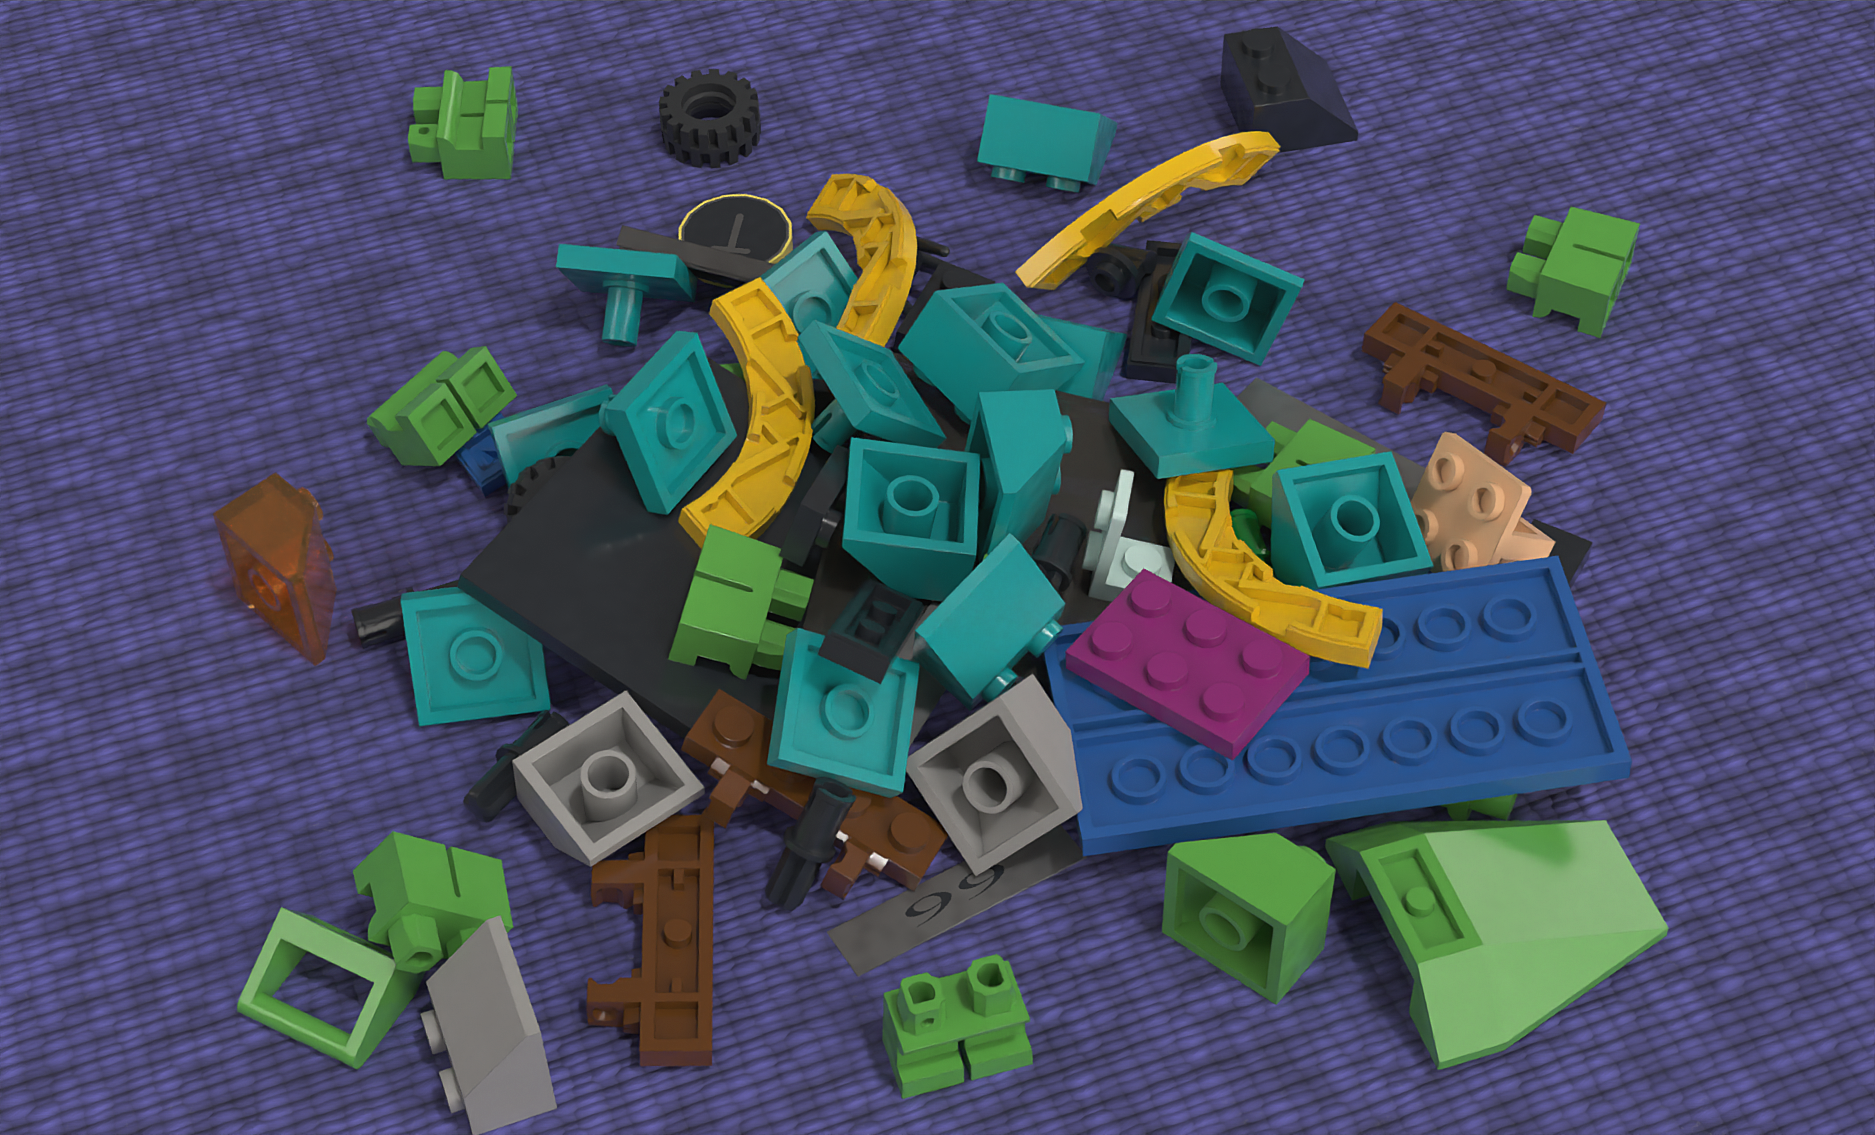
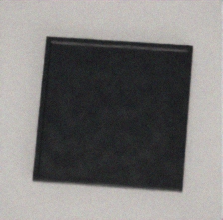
(611, 580)

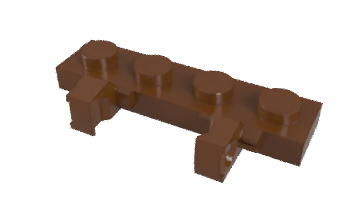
(1521, 399)
(876, 834)
(673, 990)

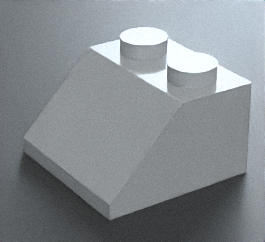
(1000, 775)
(603, 781)
(488, 1034)

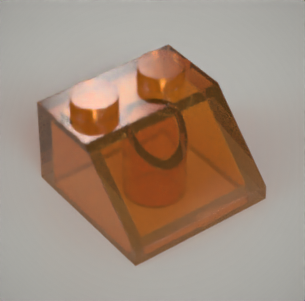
(281, 562)

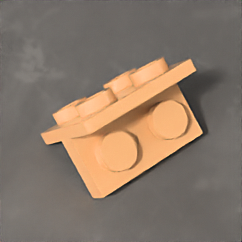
(1473, 510)

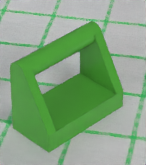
(285, 946)

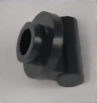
(1119, 269)

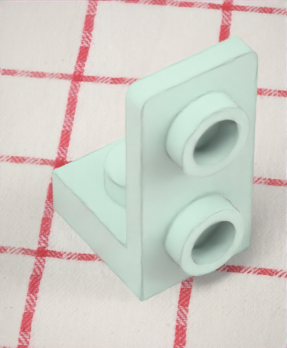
(1116, 558)

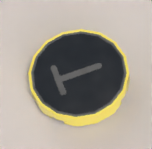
(740, 226)

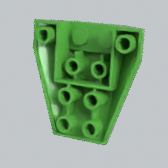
(1499, 920)

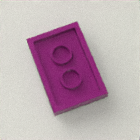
(1188, 663)

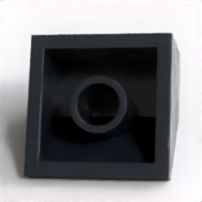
(1283, 90)

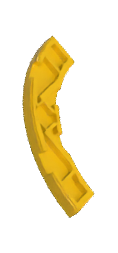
(1207, 167)
(884, 251)
(778, 419)
(1244, 585)

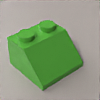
(1249, 907)

